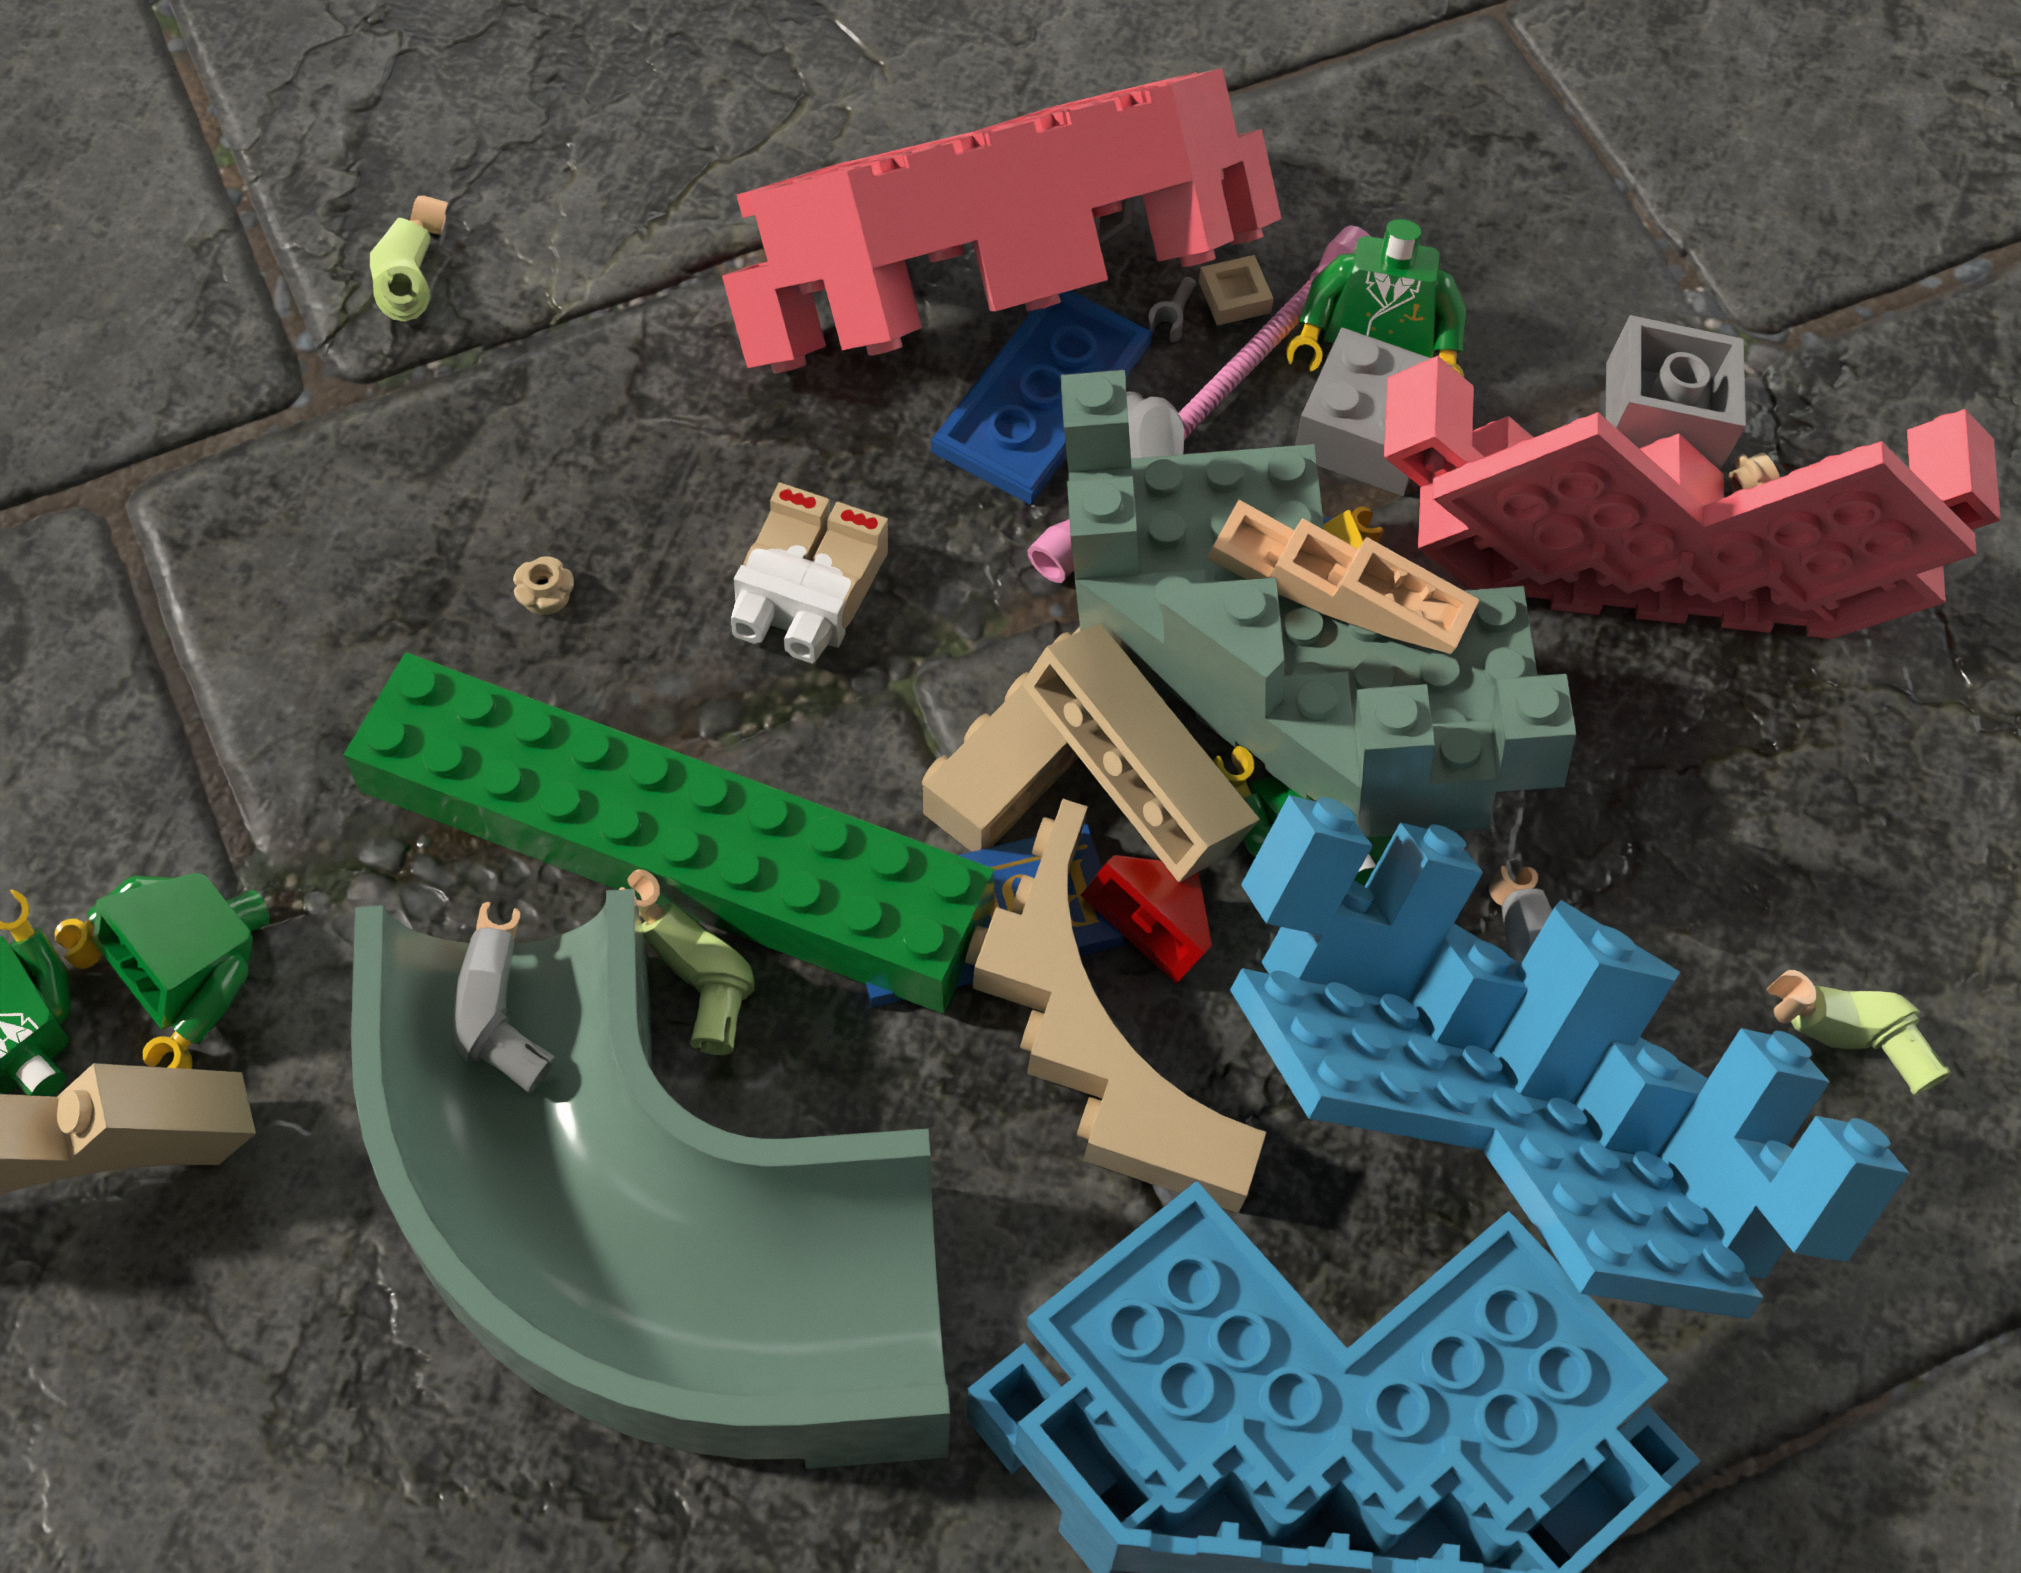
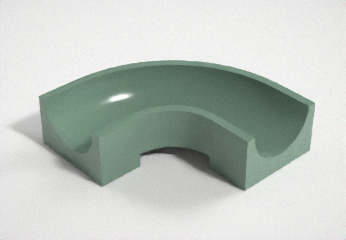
(624, 1246)

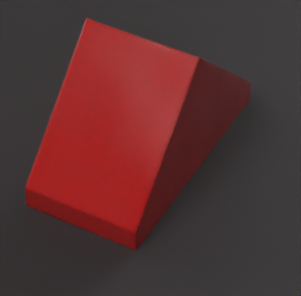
(1153, 911)

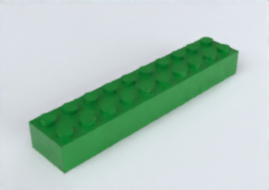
(711, 838)

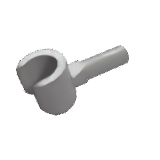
(1172, 310)

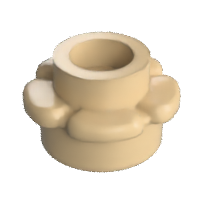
(1752, 472)
(543, 598)

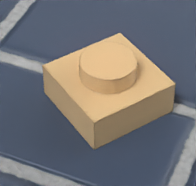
(1235, 290)

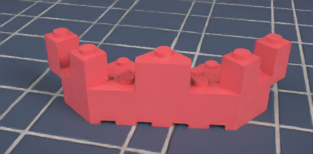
(1014, 191)
(1650, 530)

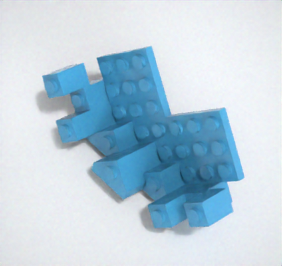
(1608, 1143)
(1245, 1438)

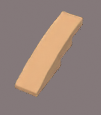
(1347, 583)

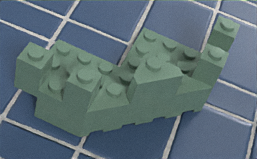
(1309, 695)

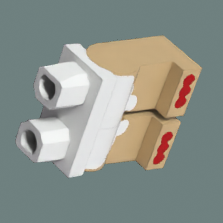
(807, 571)

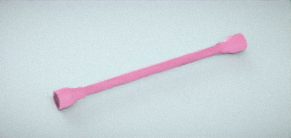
(1053, 550)

